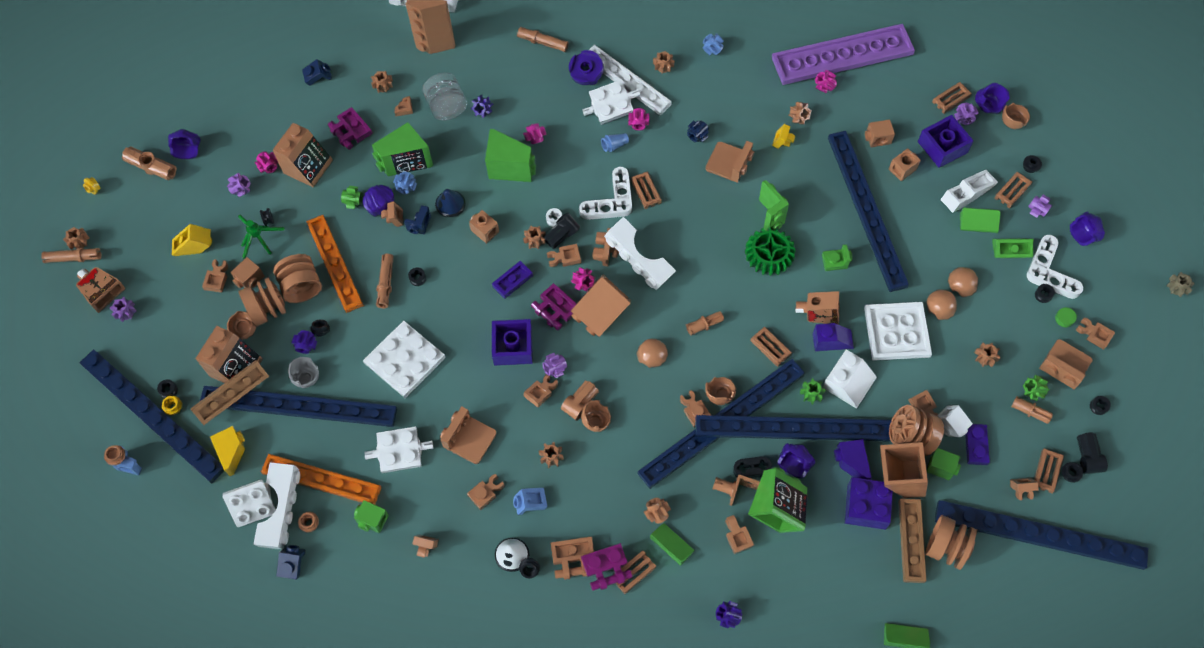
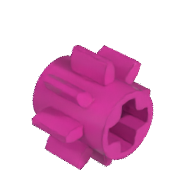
(825, 81)
(638, 119)
(534, 133)
(266, 162)
(583, 279)

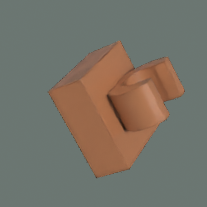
(393, 214)
(1024, 485)
(425, 544)

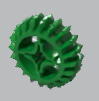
(760, 255)

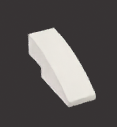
(968, 190)

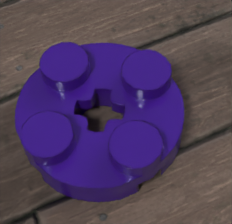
(581, 60)

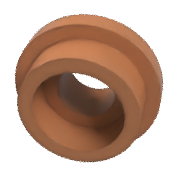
(304, 518)

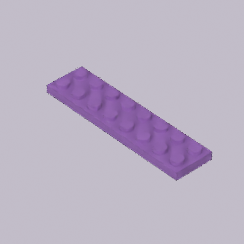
(843, 53)

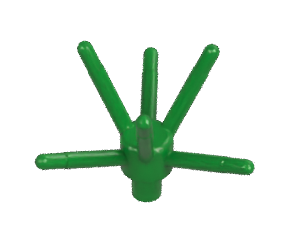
(253, 231)

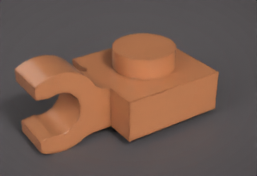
(738, 537)

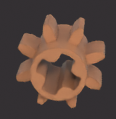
(663, 62)
(382, 81)
(800, 113)
(534, 237)
(76, 238)
(989, 359)
(548, 449)
(657, 510)

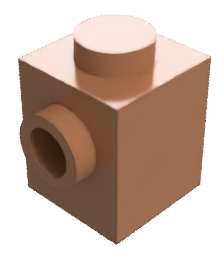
(484, 226)
(247, 274)

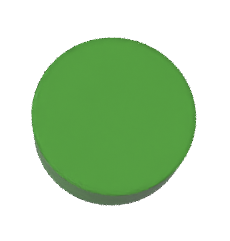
(1065, 317)

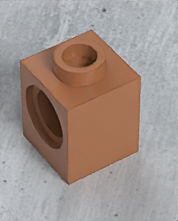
(879, 133)
(903, 170)

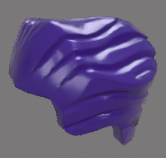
(992, 98)
(183, 144)
(377, 199)
(1087, 229)
(796, 460)

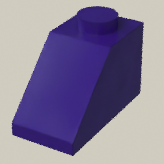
(832, 337)
(853, 458)

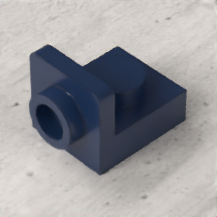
(421, 221)

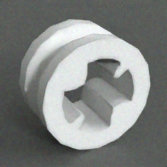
(554, 211)

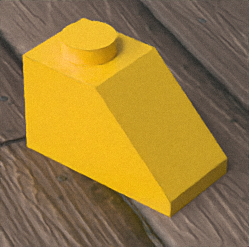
(191, 240)
(229, 448)

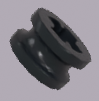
(266, 216)
(422, 278)
(1047, 288)
(163, 384)
(1102, 400)

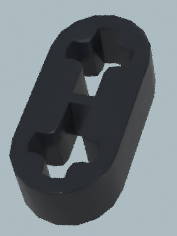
(751, 463)

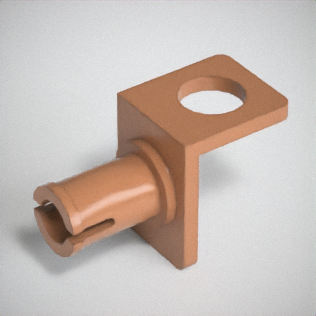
(731, 488)

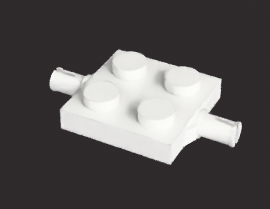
(611, 102)
(398, 449)

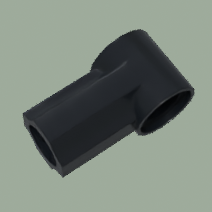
(564, 228)
(1091, 458)

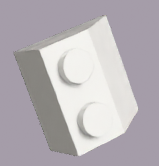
(850, 379)

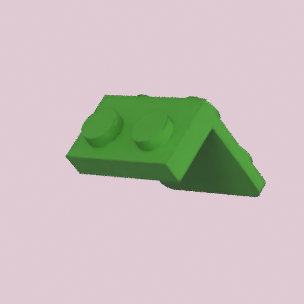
(776, 205)

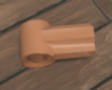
(574, 404)

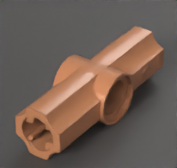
(149, 163)

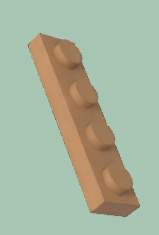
(229, 392)
(912, 541)

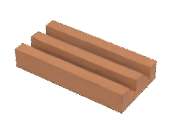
(937, 100)
(1005, 199)
(651, 202)
(787, 353)
(1043, 485)
(647, 560)

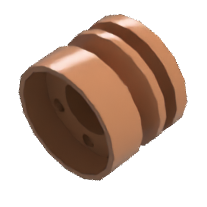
(297, 278)
(262, 302)
(916, 426)
(953, 543)

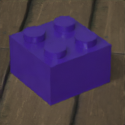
(945, 141)
(512, 342)
(868, 503)

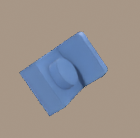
(128, 465)
(530, 500)

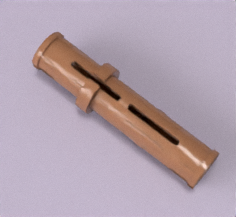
(546, 40)
(79, 255)
(384, 287)

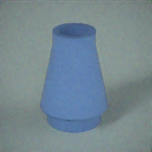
(612, 142)

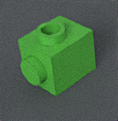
(943, 464)
(370, 517)

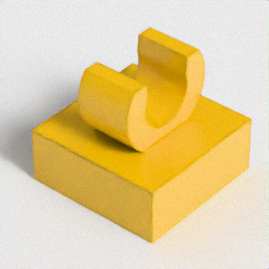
(783, 137)

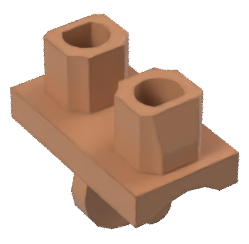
(603, 254)

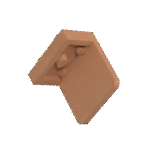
(730, 161)
(1066, 364)
(467, 436)

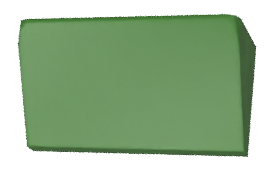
(979, 220)
(1013, 247)
(672, 544)
(906, 636)

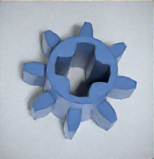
(713, 44)
(405, 182)

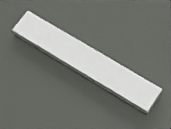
(631, 82)

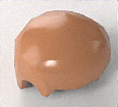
(1015, 116)
(963, 281)
(942, 304)
(241, 325)
(652, 353)
(720, 390)
(595, 416)

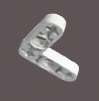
(618, 200)
(1043, 269)

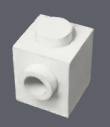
(954, 421)

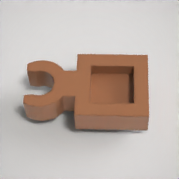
(567, 255)
(216, 279)
(1097, 334)
(540, 392)
(924, 402)
(693, 408)
(483, 493)

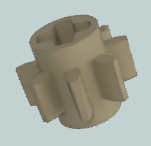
(1180, 284)

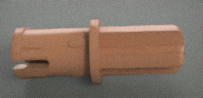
(704, 323)
(1032, 410)

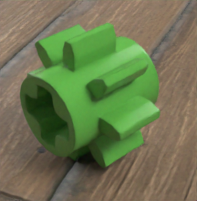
(352, 197)
(1035, 387)
(816, 394)

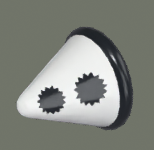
(510, 554)

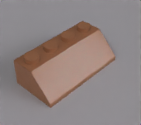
(431, 25)

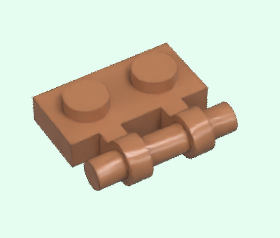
(570, 551)

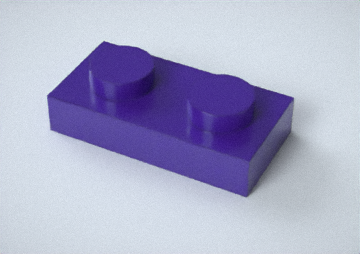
(512, 279)
(977, 445)

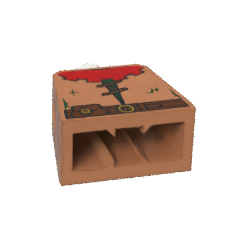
(98, 287)
(820, 307)

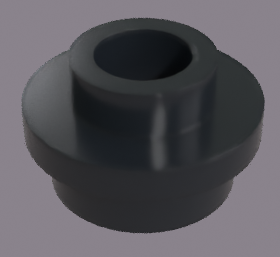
(1029, 167)
(320, 328)
(1076, 468)
(529, 572)

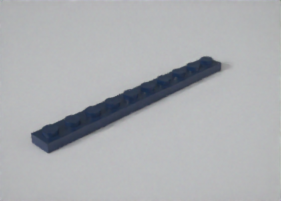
(868, 212)
(743, 406)
(312, 407)
(153, 416)
(792, 428)
(1045, 535)

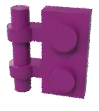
(355, 126)
(559, 302)
(605, 560)

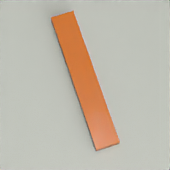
(334, 263)
(329, 481)

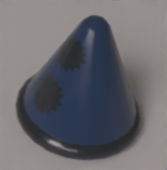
(450, 203)

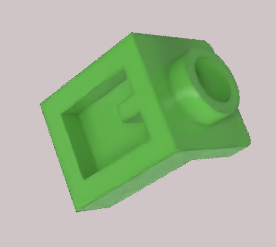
(837, 259)

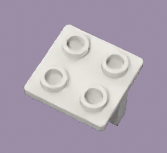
(249, 503)

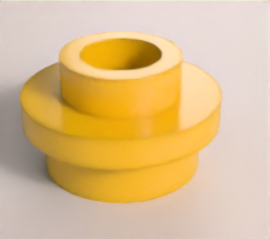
(91, 185)
(168, 401)

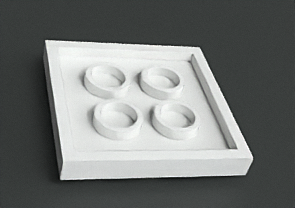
(897, 331)
(404, 359)

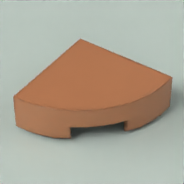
(404, 107)

